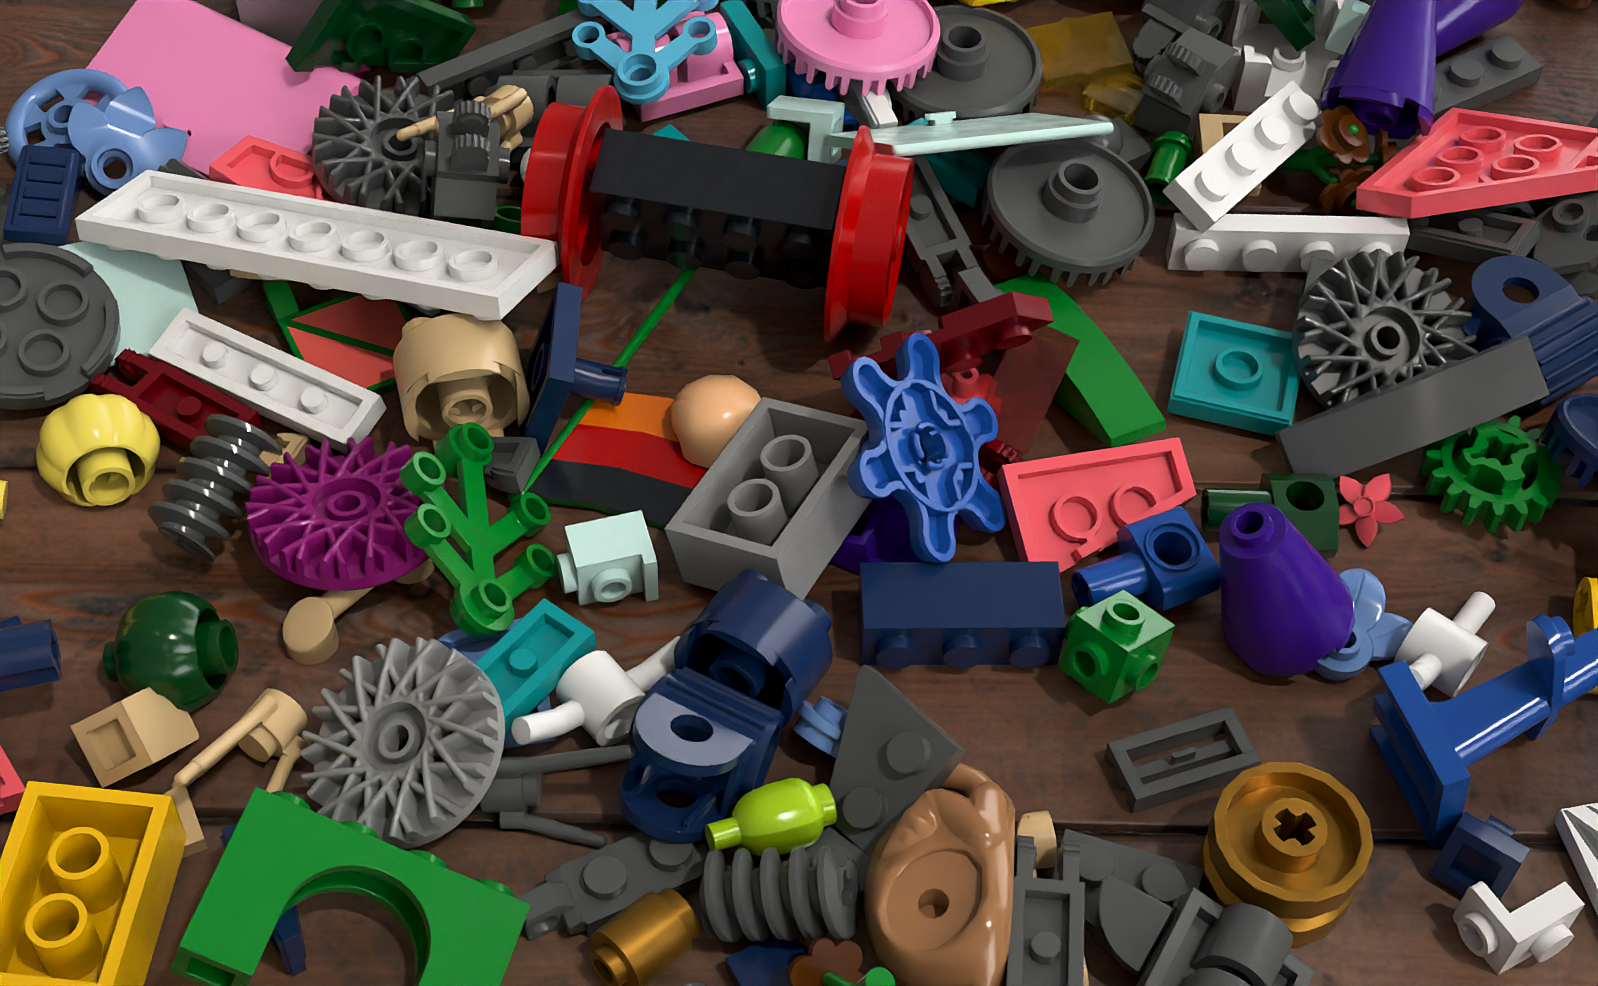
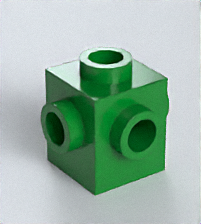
(1115, 646)

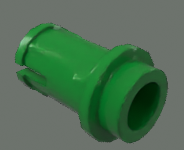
(1171, 156)

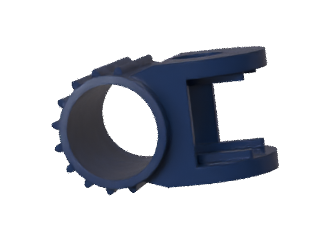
(1558, 322)
(698, 742)

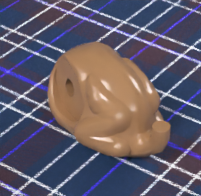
(945, 885)

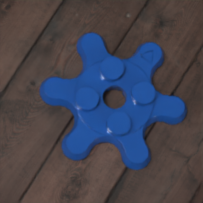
(950, 436)

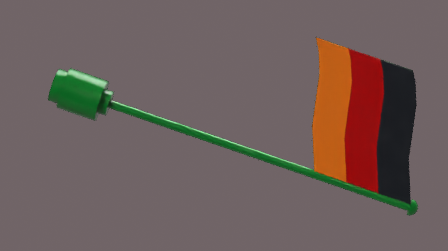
(628, 453)

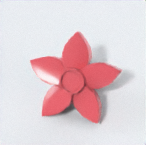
(1367, 506)

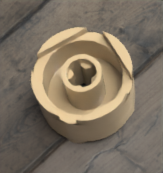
(459, 373)

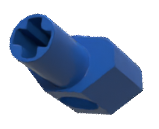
(1142, 572)

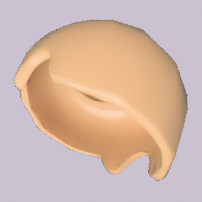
(710, 414)

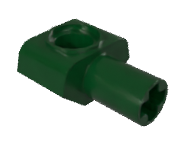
(1303, 498)

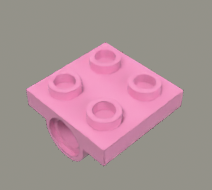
(697, 78)

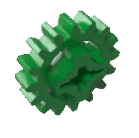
(1490, 474)

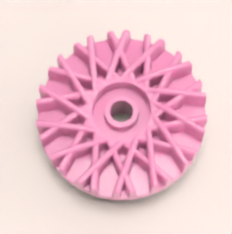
(858, 41)

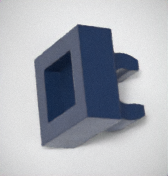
(1480, 853)

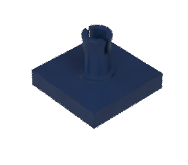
(557, 372)

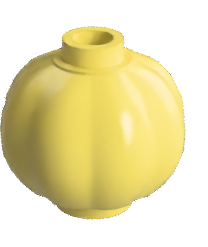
(97, 450)

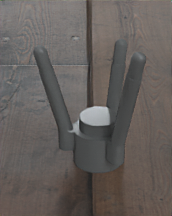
(520, 785)

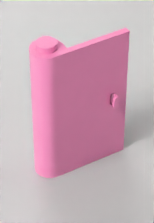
(216, 79)

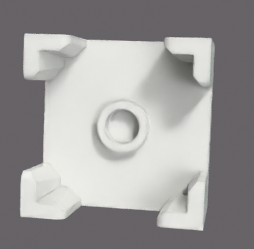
(1272, 62)

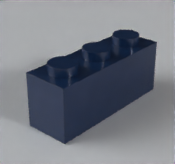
(960, 614)

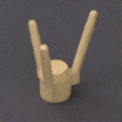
(507, 104)
(263, 731)

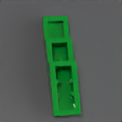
(1098, 382)

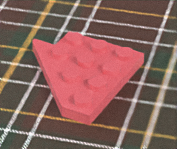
(1481, 163)

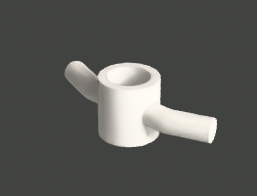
(1446, 650)
(598, 697)

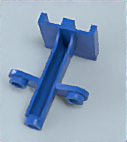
(1435, 742)

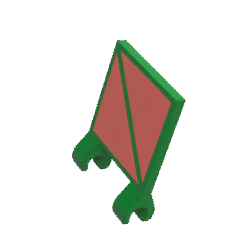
(342, 336)

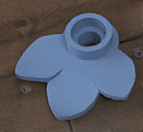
(125, 134)
(1374, 634)

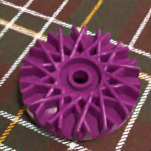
(336, 518)

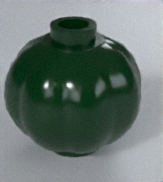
(174, 648)

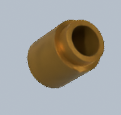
(644, 939)

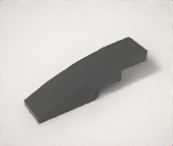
(1414, 411)

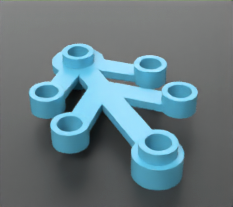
(644, 28)

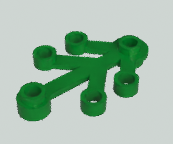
(480, 602)

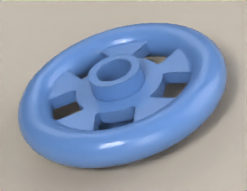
(72, 86)

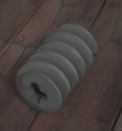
(210, 483)
(778, 897)

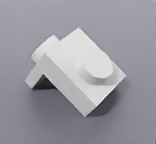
(1509, 938)

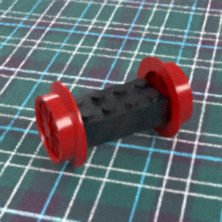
(718, 209)

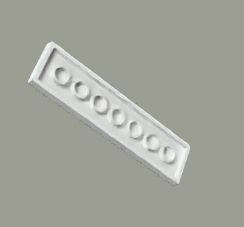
(321, 243)

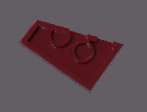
(965, 334)

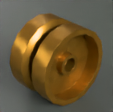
(1287, 845)

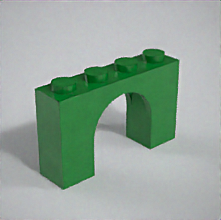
(288, 853)

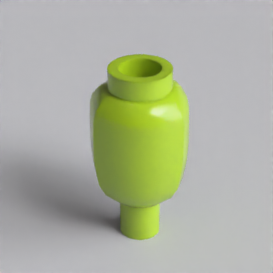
(777, 817)

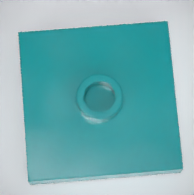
(1235, 375)

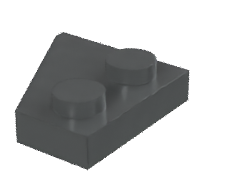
(886, 759)

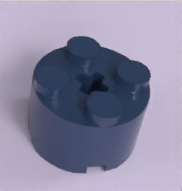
(760, 642)

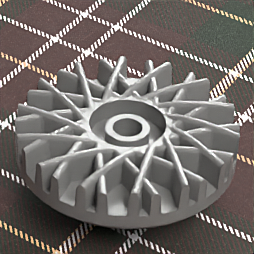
(406, 742)

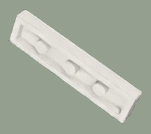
(1245, 157)
(1279, 241)
(269, 380)

